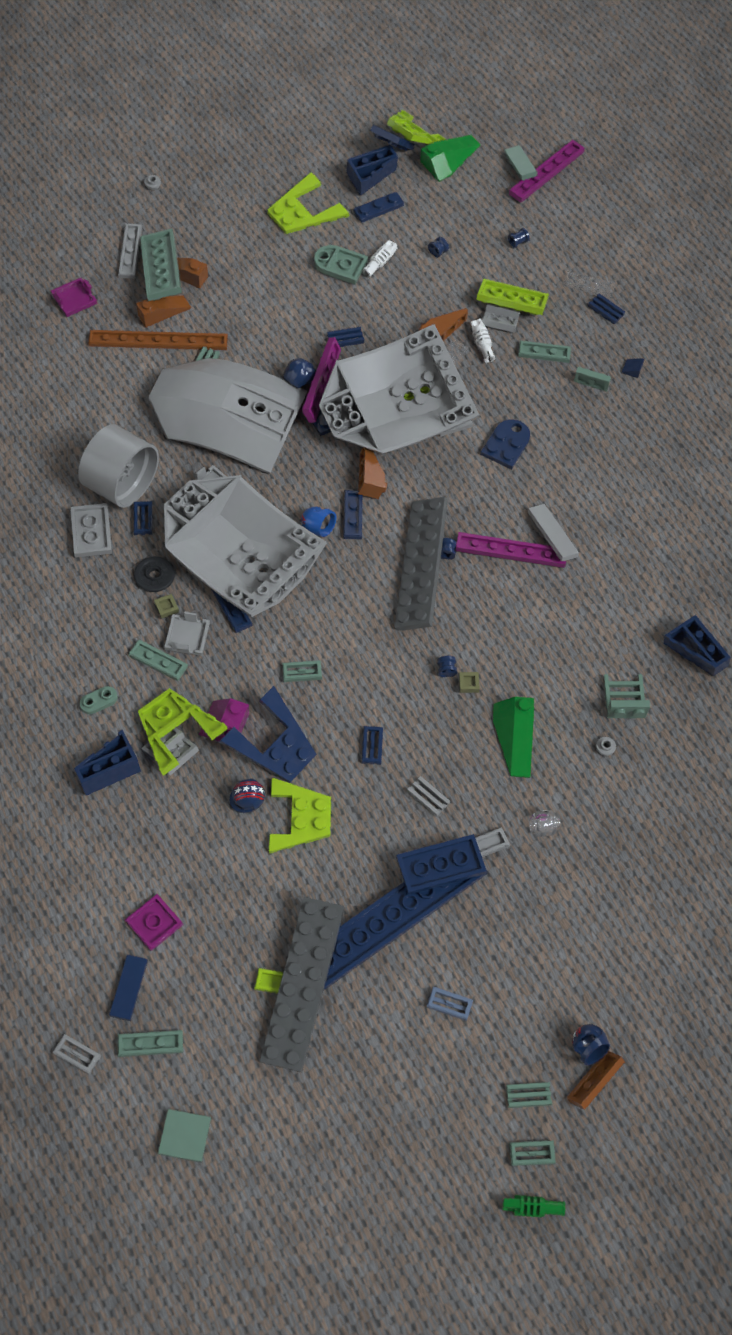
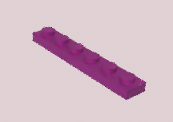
(547, 171)
(320, 381)
(508, 549)

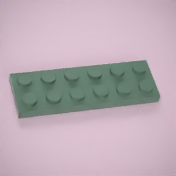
(160, 265)

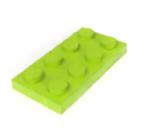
(512, 297)

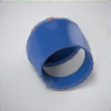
(313, 518)

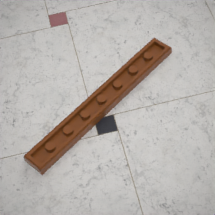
(162, 340)

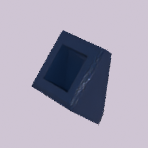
(633, 367)

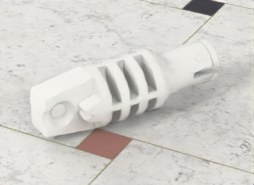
(380, 258)
(482, 339)

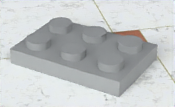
(91, 530)

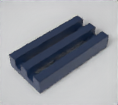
(608, 307)
(347, 335)
(143, 531)
(371, 760)

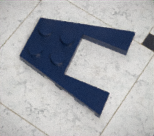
(287, 754)

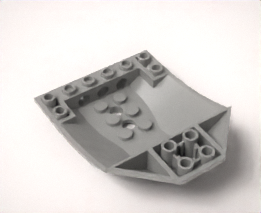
(368, 390)
(202, 408)
(222, 523)

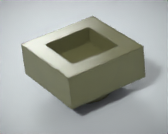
(166, 606)
(469, 682)

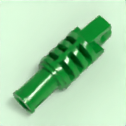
(533, 1206)

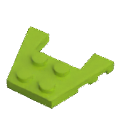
(403, 124)
(309, 816)

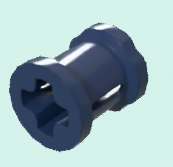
(519, 237)

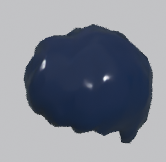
(299, 372)

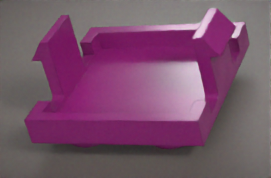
(74, 296)

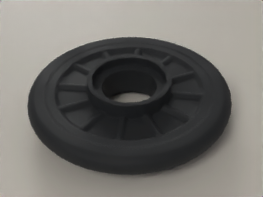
(158, 583)

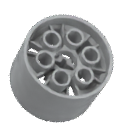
(118, 465)

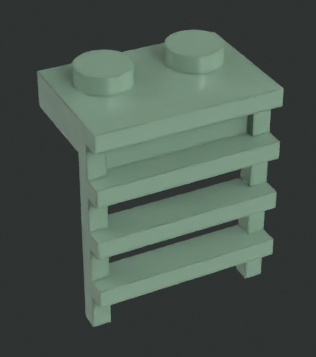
(626, 708)

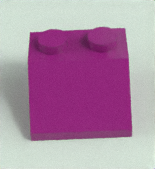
(231, 713)

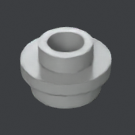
(152, 182)
(603, 750)

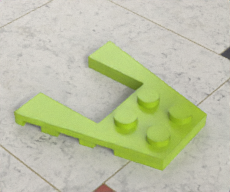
(293, 216)
(166, 714)

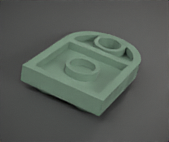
(340, 263)

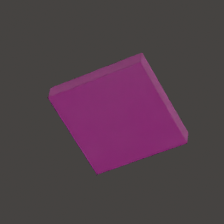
(154, 922)

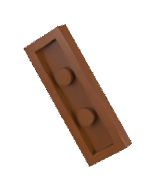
(595, 1080)

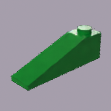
(446, 156)
(514, 727)

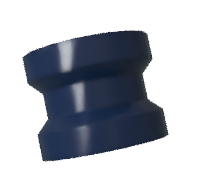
(438, 247)
(448, 548)
(447, 666)

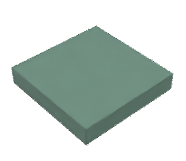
(184, 1135)

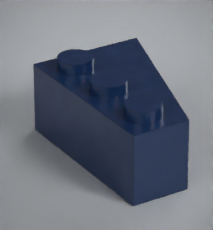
(371, 167)
(698, 646)
(108, 765)

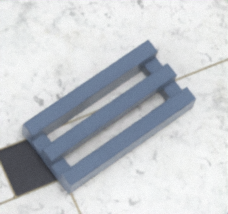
(430, 1005)

